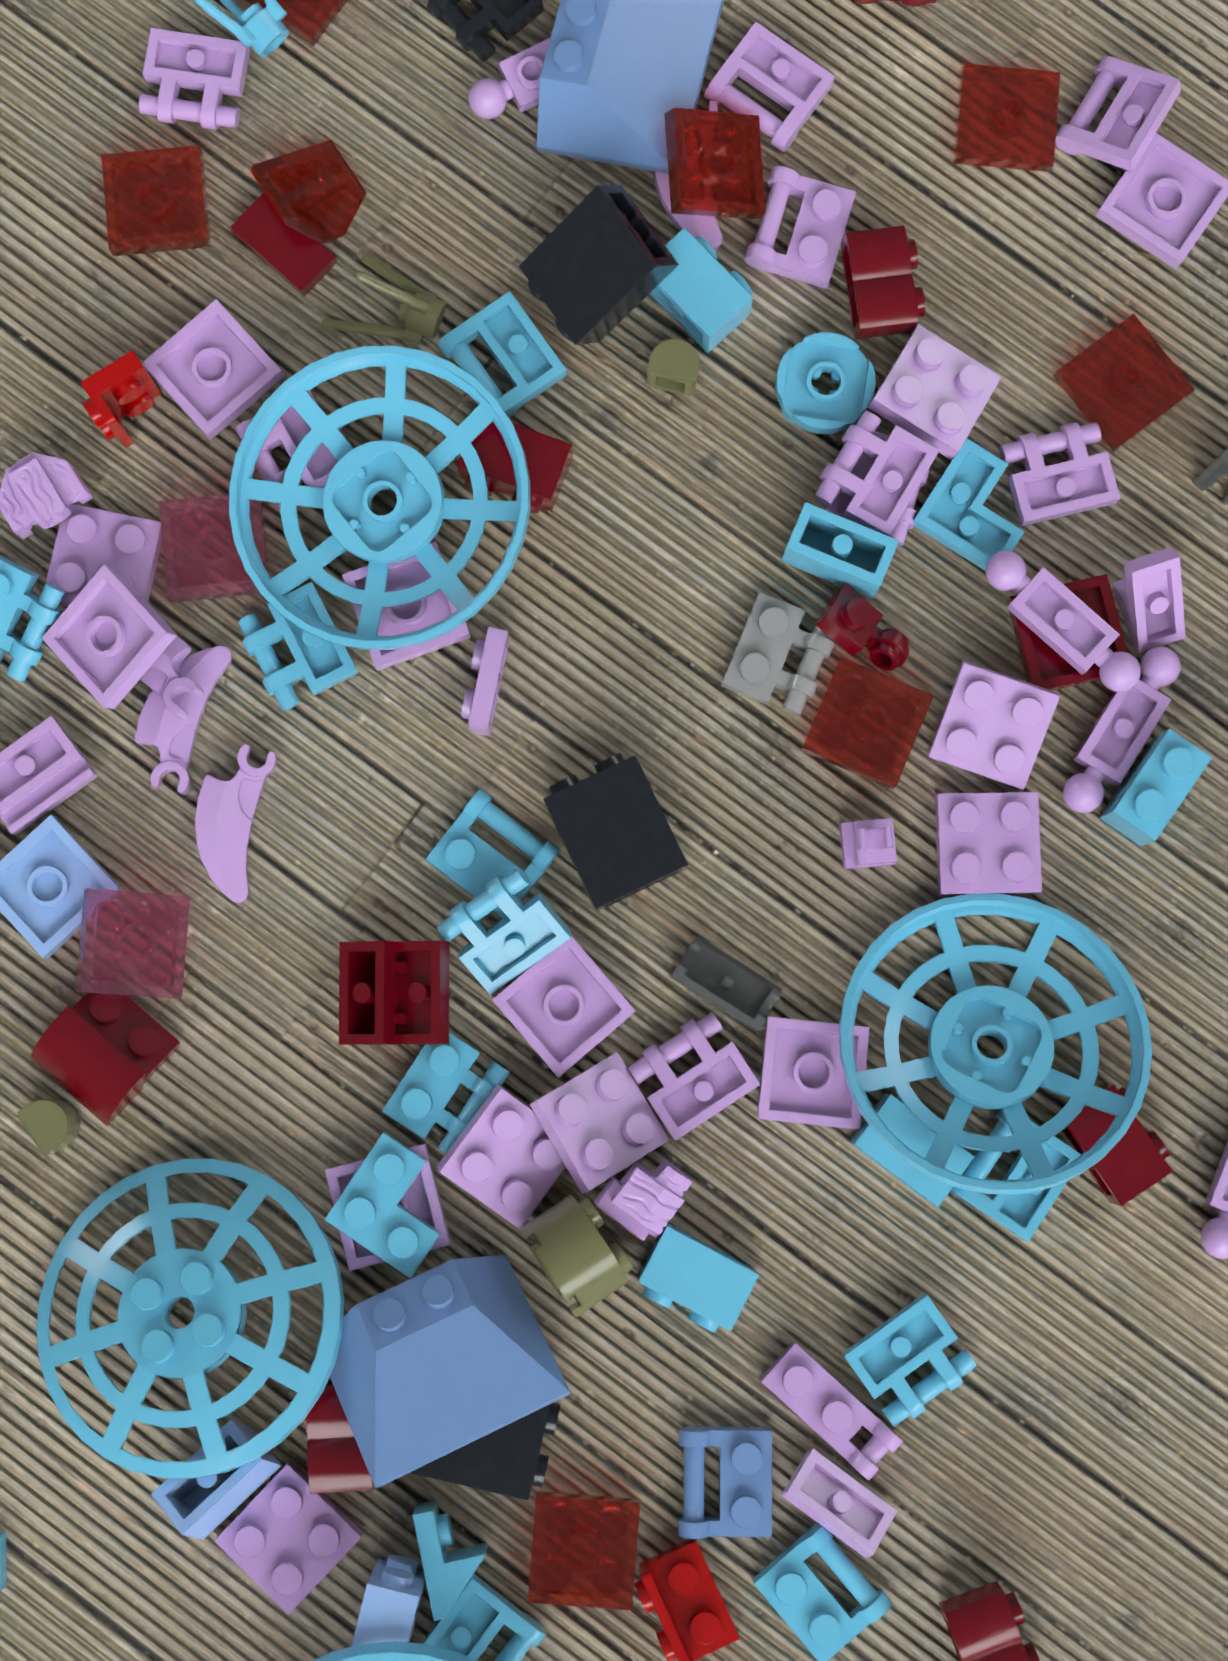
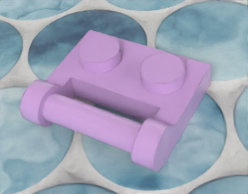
(779, 74)
(1130, 118)
(816, 231)

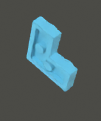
(956, 509)
(372, 1212)

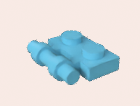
(16, 597)
(316, 659)
(511, 944)
(431, 1084)
(902, 1346)

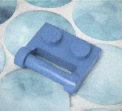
(743, 1482)

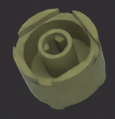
(576, 1254)

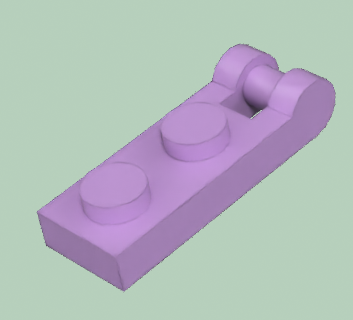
(829, 1408)

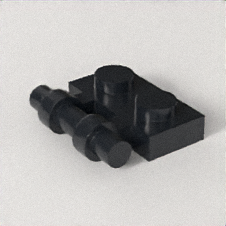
(504, 15)

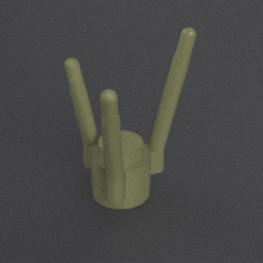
(418, 310)

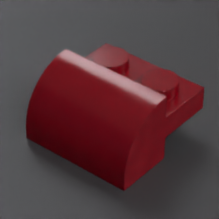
(394, 992)
(103, 1052)

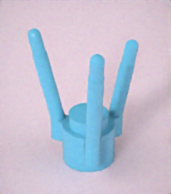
(255, 27)

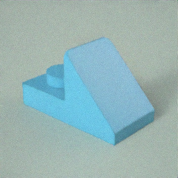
(444, 1570)

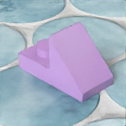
(1152, 599)

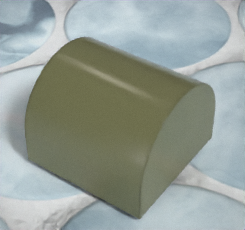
(673, 367)
(50, 1124)

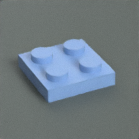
(46, 885)

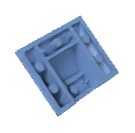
(618, 72)
(441, 1364)

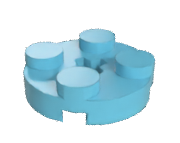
(806, 362)

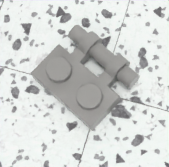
(764, 648)

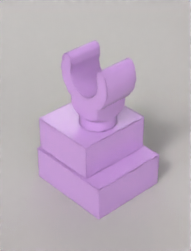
(868, 843)

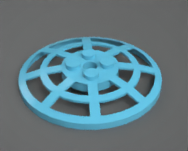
(359, 477)
(1010, 1018)
(212, 1334)

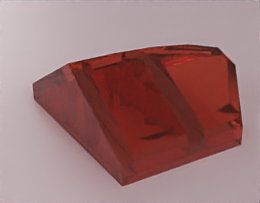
(312, 190)

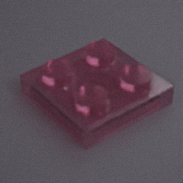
(201, 548)
(132, 943)

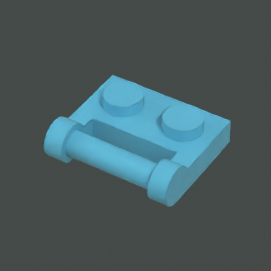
(513, 344)
(474, 863)
(1022, 1211)
(807, 1602)
(477, 1620)

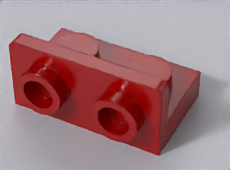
(116, 392)
(686, 1602)

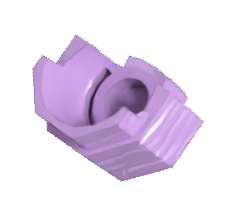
(39, 492)
(644, 1197)

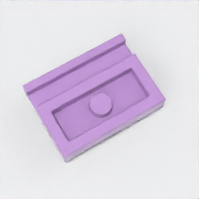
(40, 774)

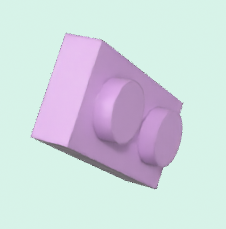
(490, 660)
(839, 1503)

